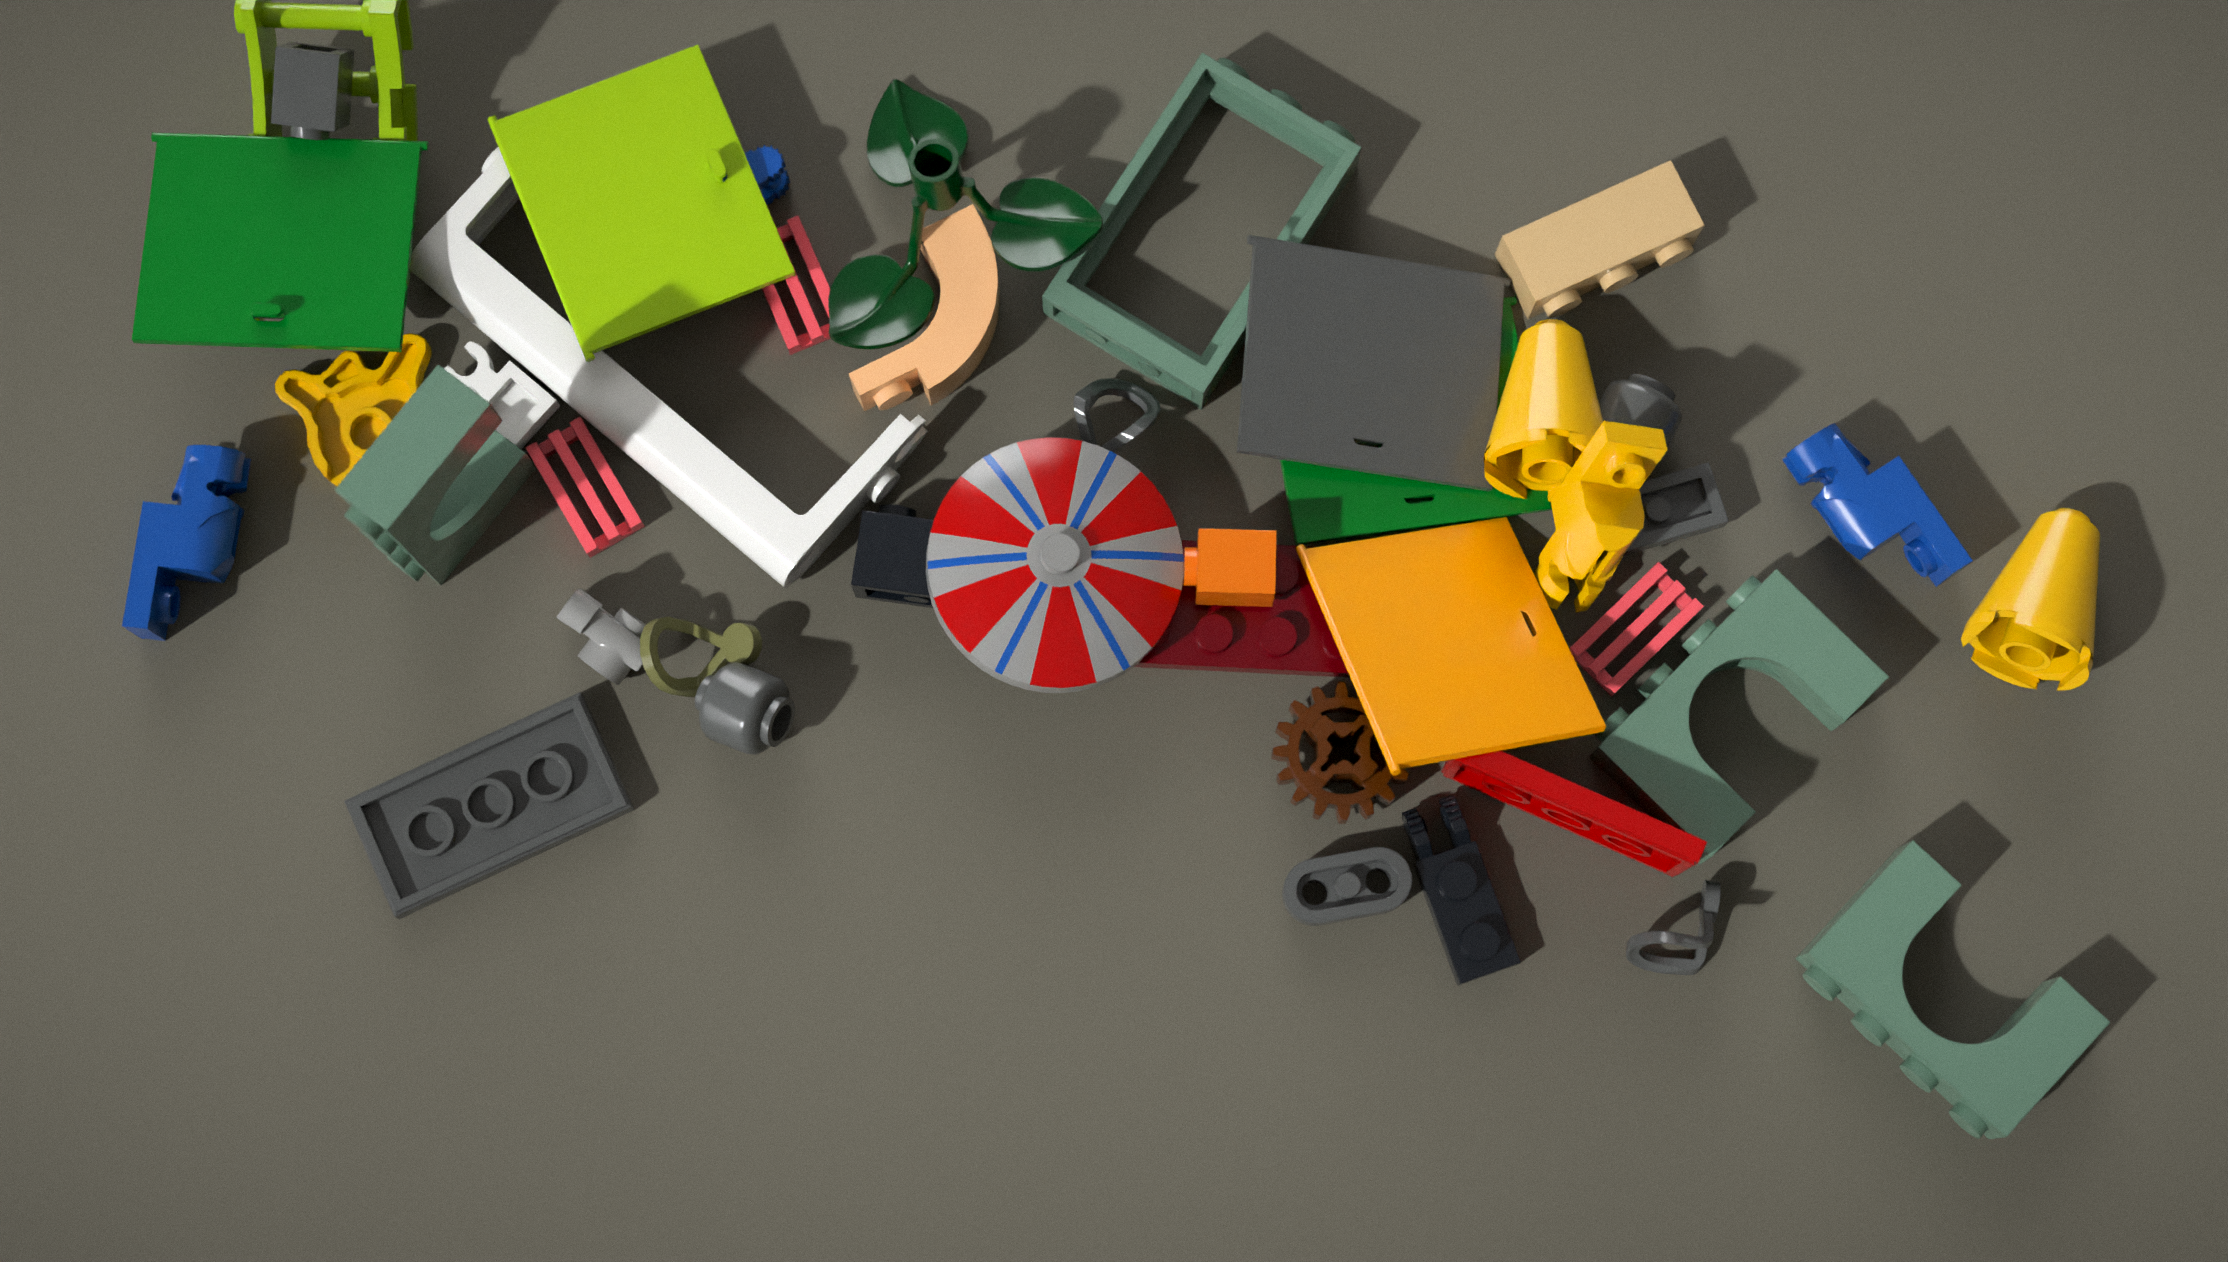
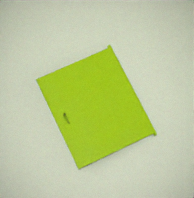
(636, 200)

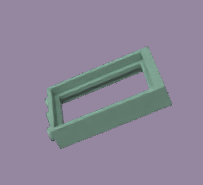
(1128, 337)

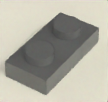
(1679, 507)

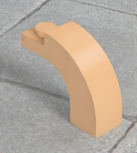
(962, 328)

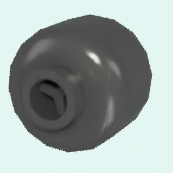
(1642, 403)
(744, 708)

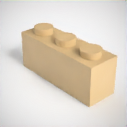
(1600, 241)

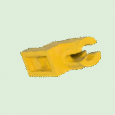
(1598, 512)

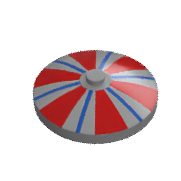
(1054, 565)

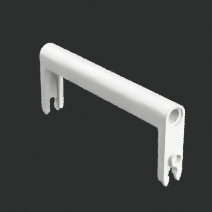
(629, 412)

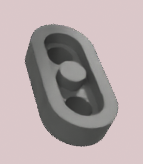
(1346, 886)

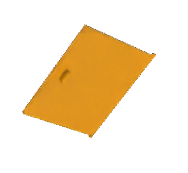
(1444, 643)

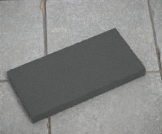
(489, 805)

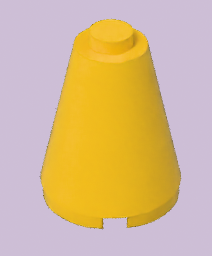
(1544, 412)
(2042, 606)

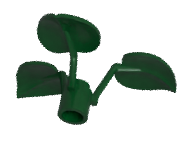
(922, 144)

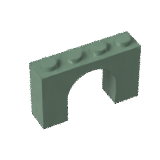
(434, 478)
(1769, 633)
(1862, 965)

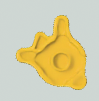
(352, 404)

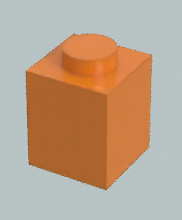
(1232, 567)

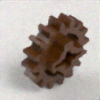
(1319, 732)

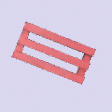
(815, 334)
(559, 443)
(1671, 593)

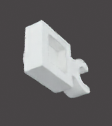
(513, 395)

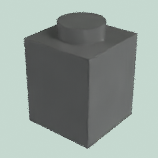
(312, 89)

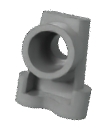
(613, 639)

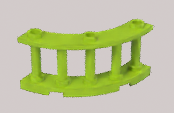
(383, 20)

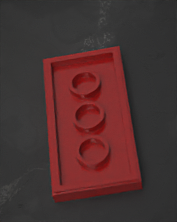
(1578, 810)

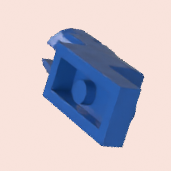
(1875, 507)
(186, 539)

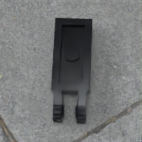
(1461, 897)

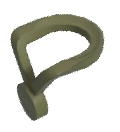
(738, 644)

